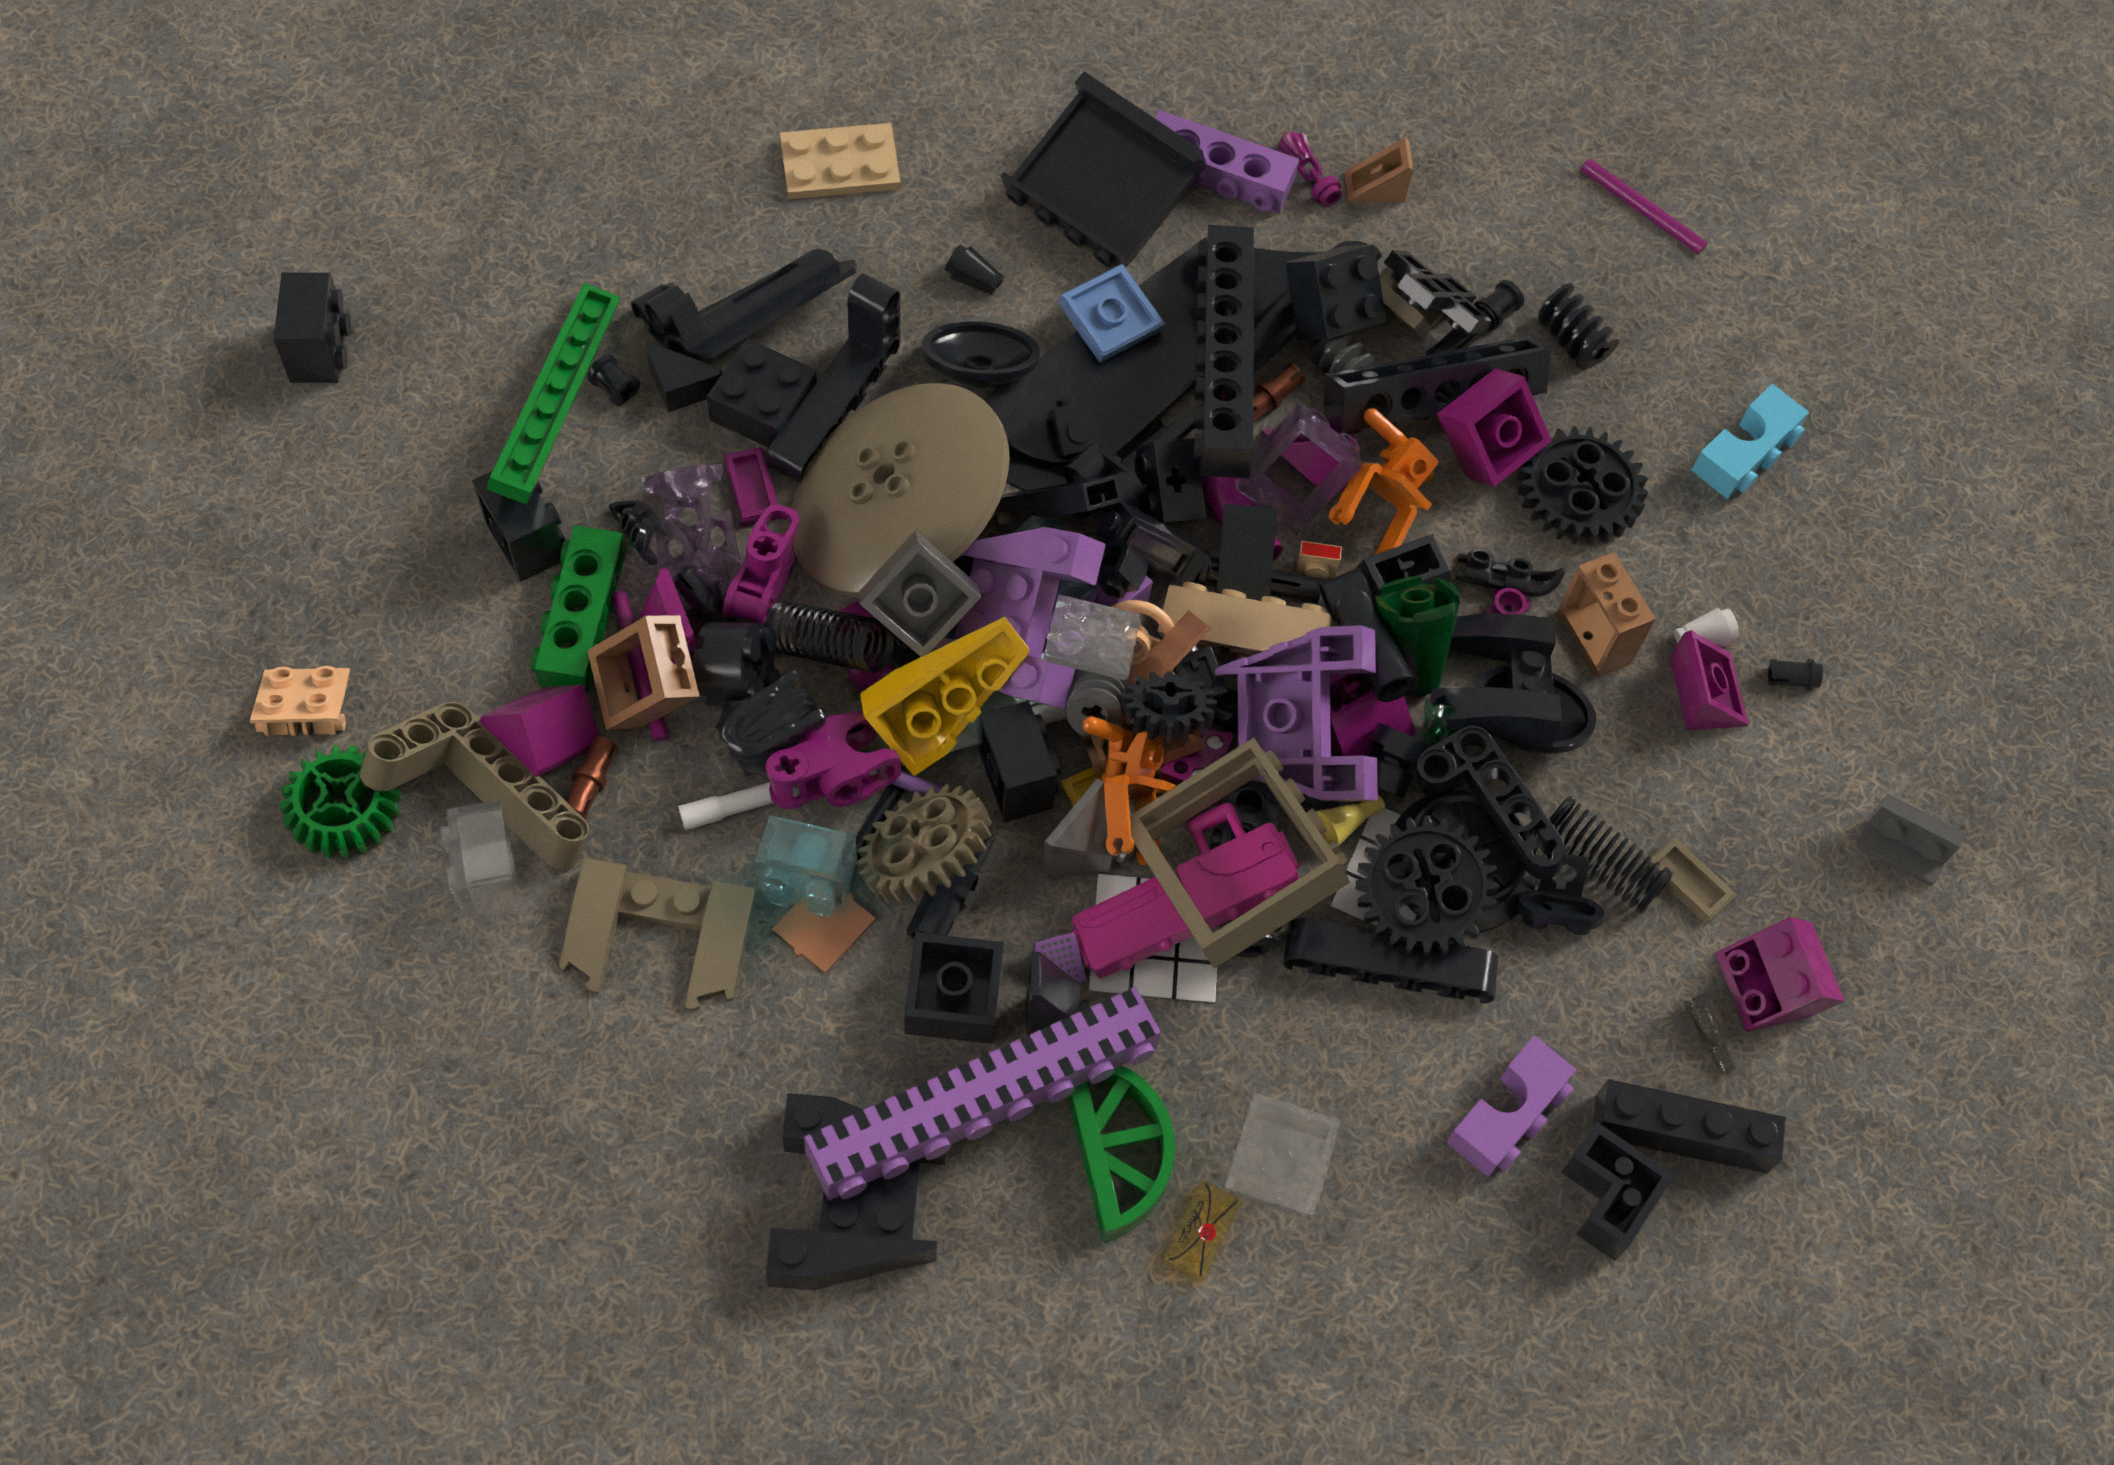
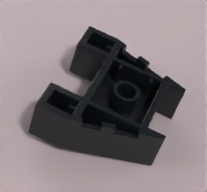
(857, 1233)

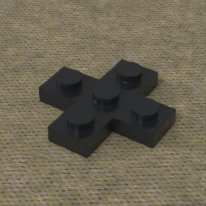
(1436, 292)

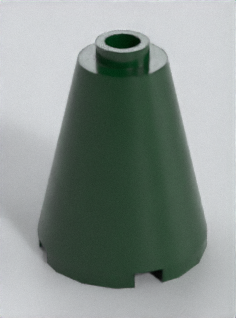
(1422, 626)

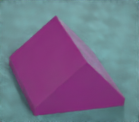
(1706, 684)
(545, 726)

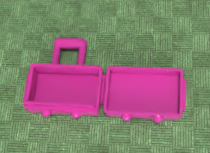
(1218, 881)

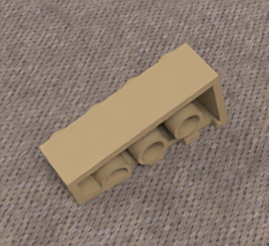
(1242, 623)

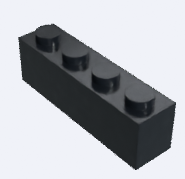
(1691, 1126)

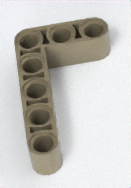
(457, 739)

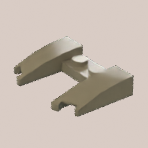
(610, 891)

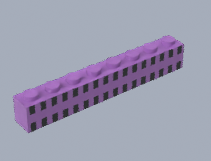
(982, 1094)

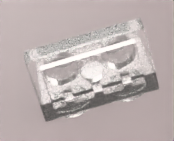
(1092, 637)

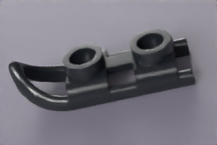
(638, 533)
(1517, 572)

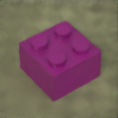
(1494, 427)

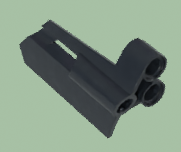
(711, 331)

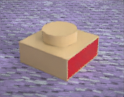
(1318, 560)

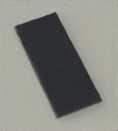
(1247, 550)

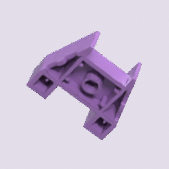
(1020, 582)
(1288, 709)

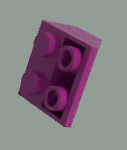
(1357, 712)
(1779, 975)

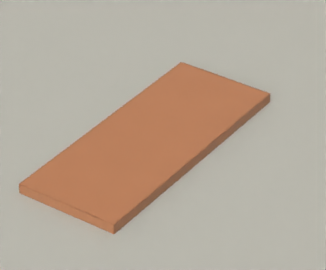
(1170, 649)

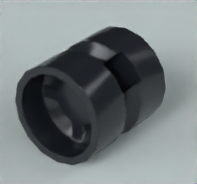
(1395, 756)

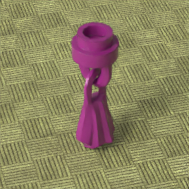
(1325, 190)

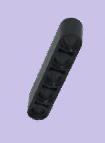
(1358, 953)

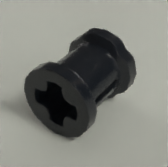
(613, 379)

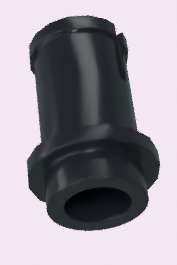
(1795, 673)

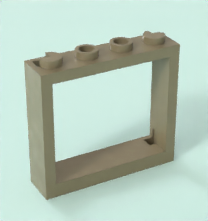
(1203, 791)

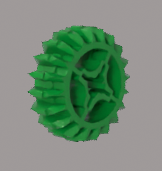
(317, 826)

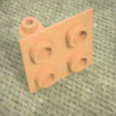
(303, 697)

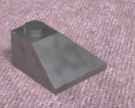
(1079, 840)

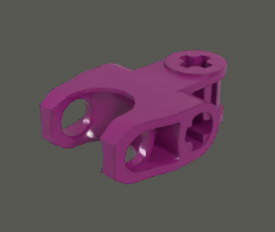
(764, 568)
(830, 767)

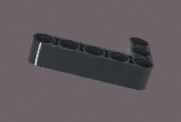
(872, 338)

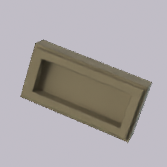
(1692, 881)

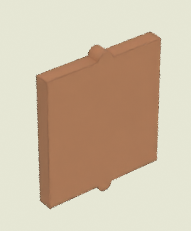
(820, 937)

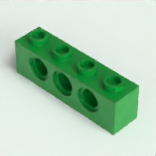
(585, 551)

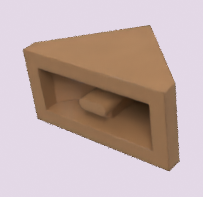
(1381, 176)

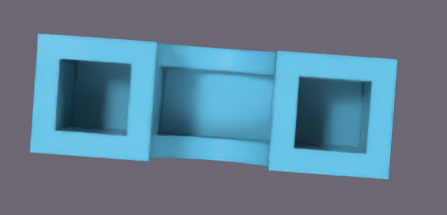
(1732, 463)

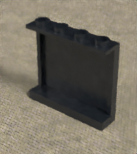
(1106, 173)

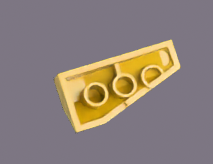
(935, 697)

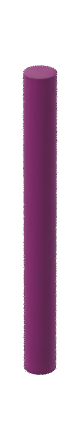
(1644, 206)
(636, 658)

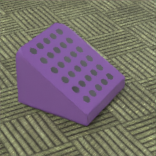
(1064, 953)

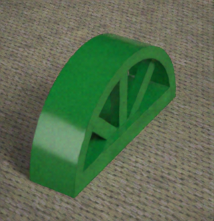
(1099, 1163)

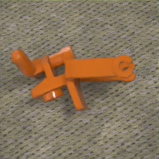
(1396, 480)
(1142, 760)

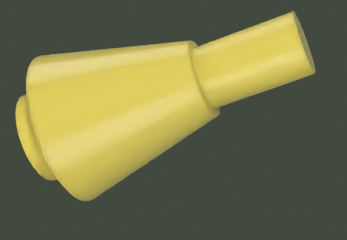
(1344, 820)

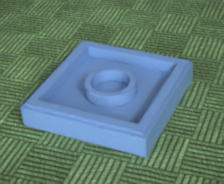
(1111, 313)

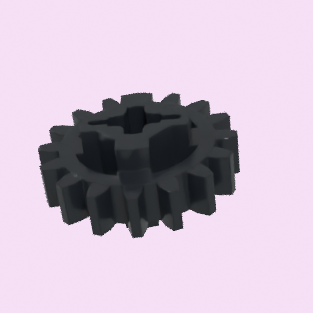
(1168, 707)

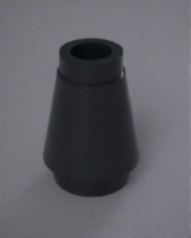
(973, 270)

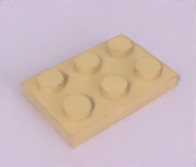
(840, 161)

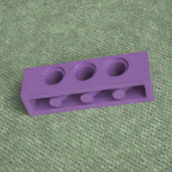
(1237, 165)

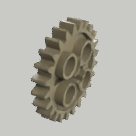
(924, 843)

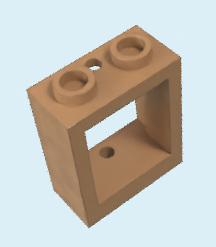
(1614, 624)
(670, 683)

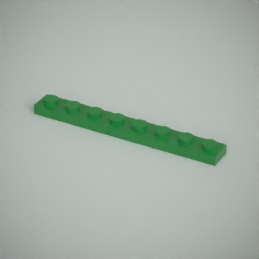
(553, 394)

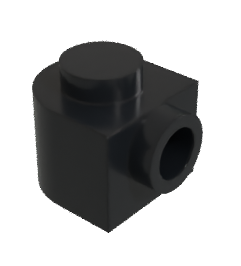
(1121, 569)

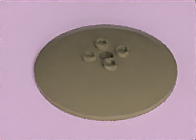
(945, 482)

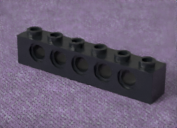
(1428, 383)

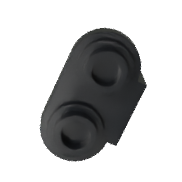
(1562, 906)

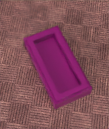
(750, 483)

